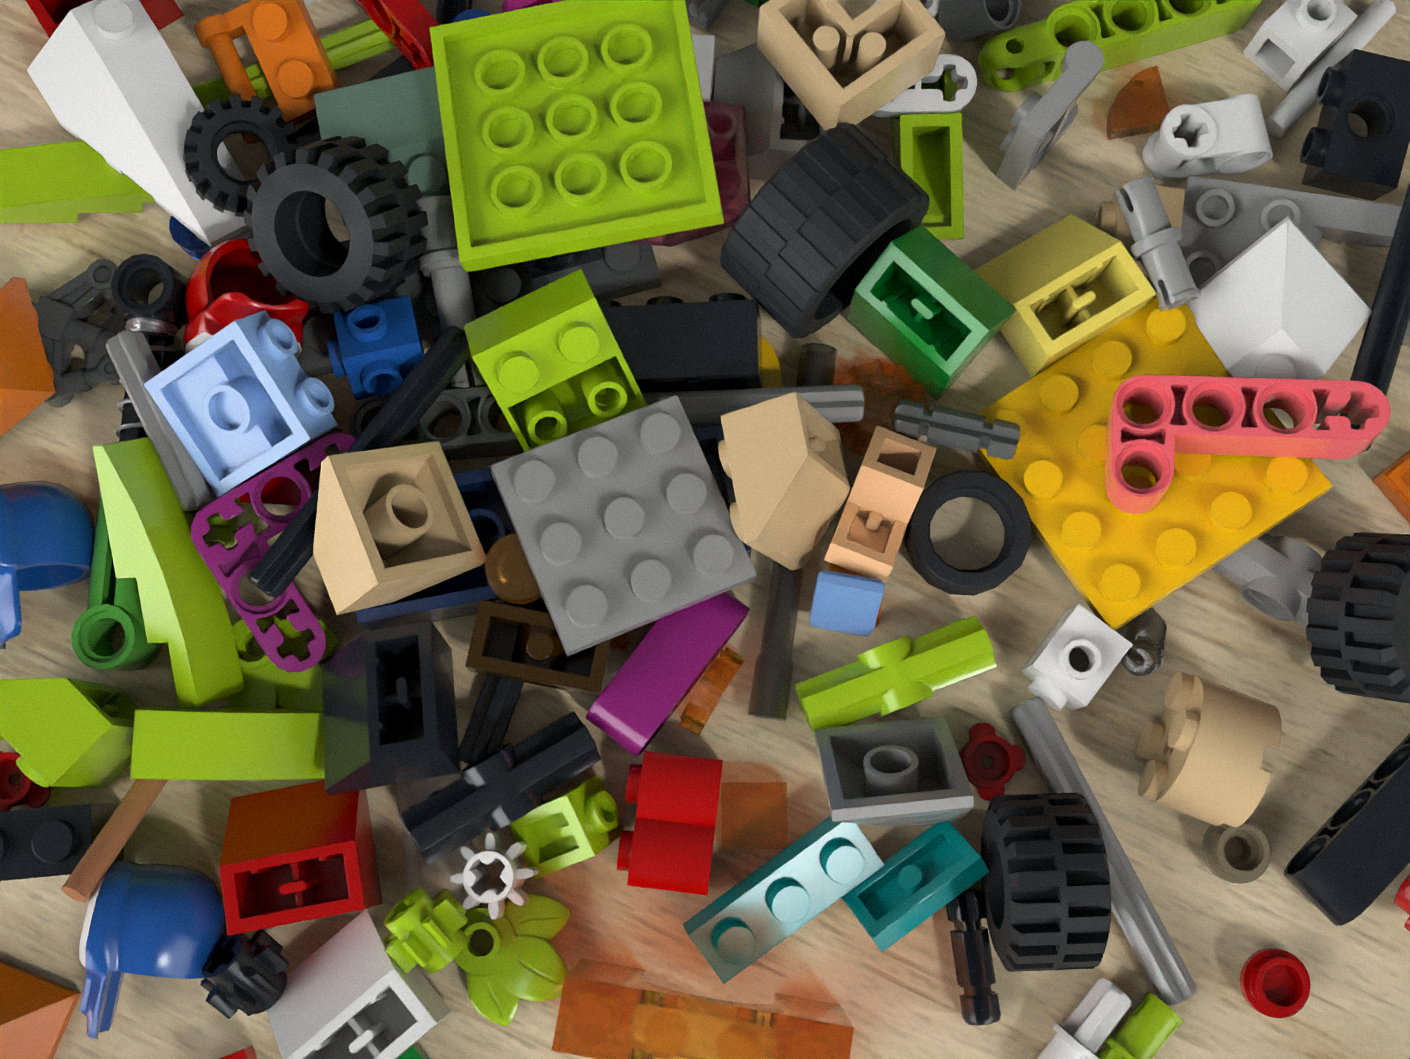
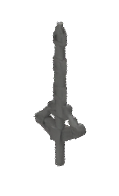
(64, 325)

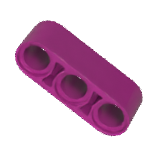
(664, 670)

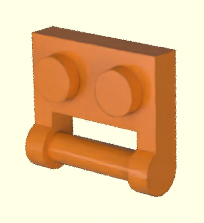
(285, 48)

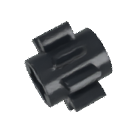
(245, 974)

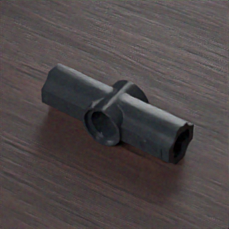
(500, 787)

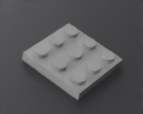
(622, 524)

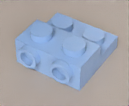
(242, 401)

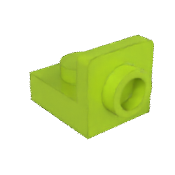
(569, 827)

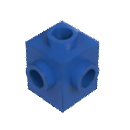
(376, 346)

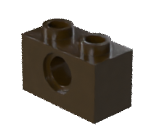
(527, 649)

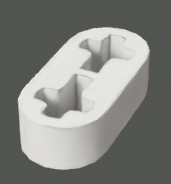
(931, 100)

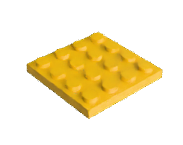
(1210, 508)

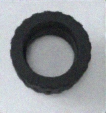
(821, 228)

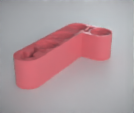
(1245, 427)

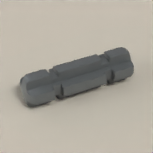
(956, 429)

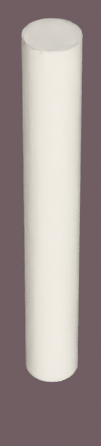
(1305, 91)

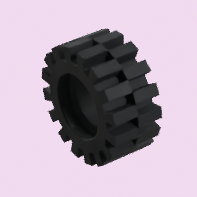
(216, 124)

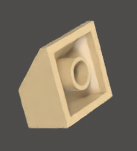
(390, 525)

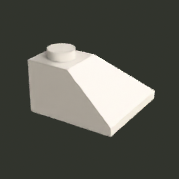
(1279, 309)

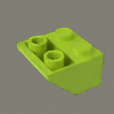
(553, 362)
(67, 730)

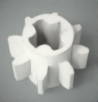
(476, 875)

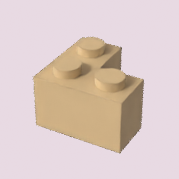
(845, 64)

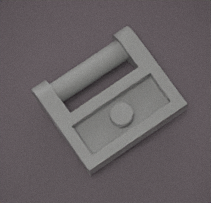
(1046, 118)

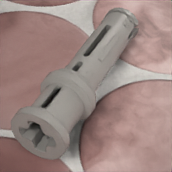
(448, 277)

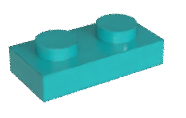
(915, 884)

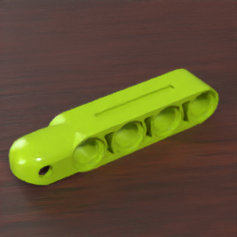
(1155, 29)

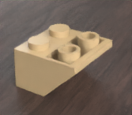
(784, 476)

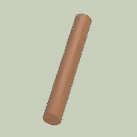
(112, 838)

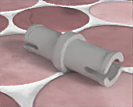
(1156, 243)

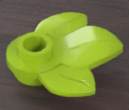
(271, 686)
(521, 958)

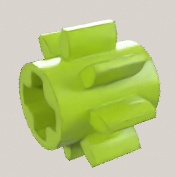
(425, 930)

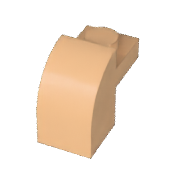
(880, 504)

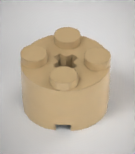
(1208, 751)

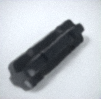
(973, 959)

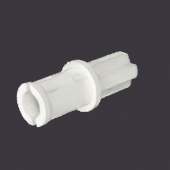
(1088, 1023)

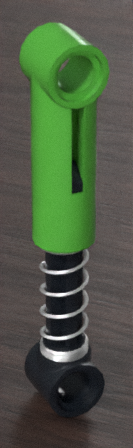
(113, 598)

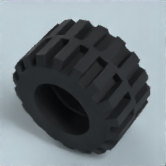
(294, 231)
(1363, 616)
(1045, 882)

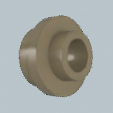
(1254, 858)

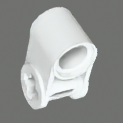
(1209, 139)

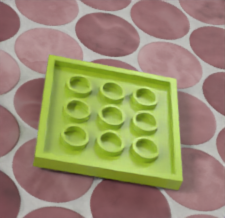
(572, 128)

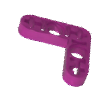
(232, 563)

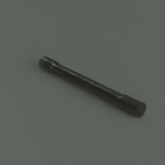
(774, 663)

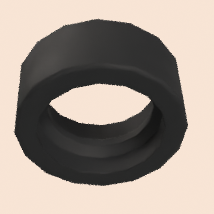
(989, 490)

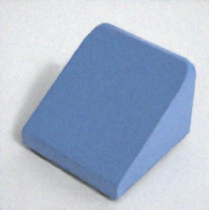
(846, 603)

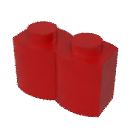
(672, 822)

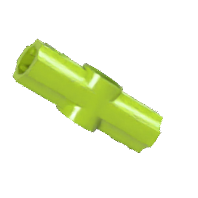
(896, 675)

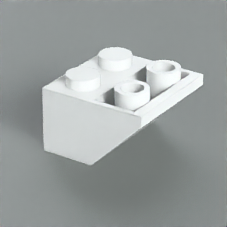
(354, 1000)

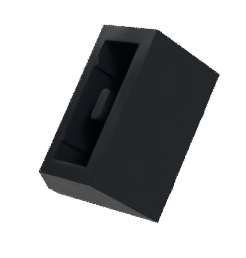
(389, 709)

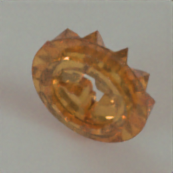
(885, 382)

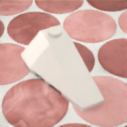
(129, 100)

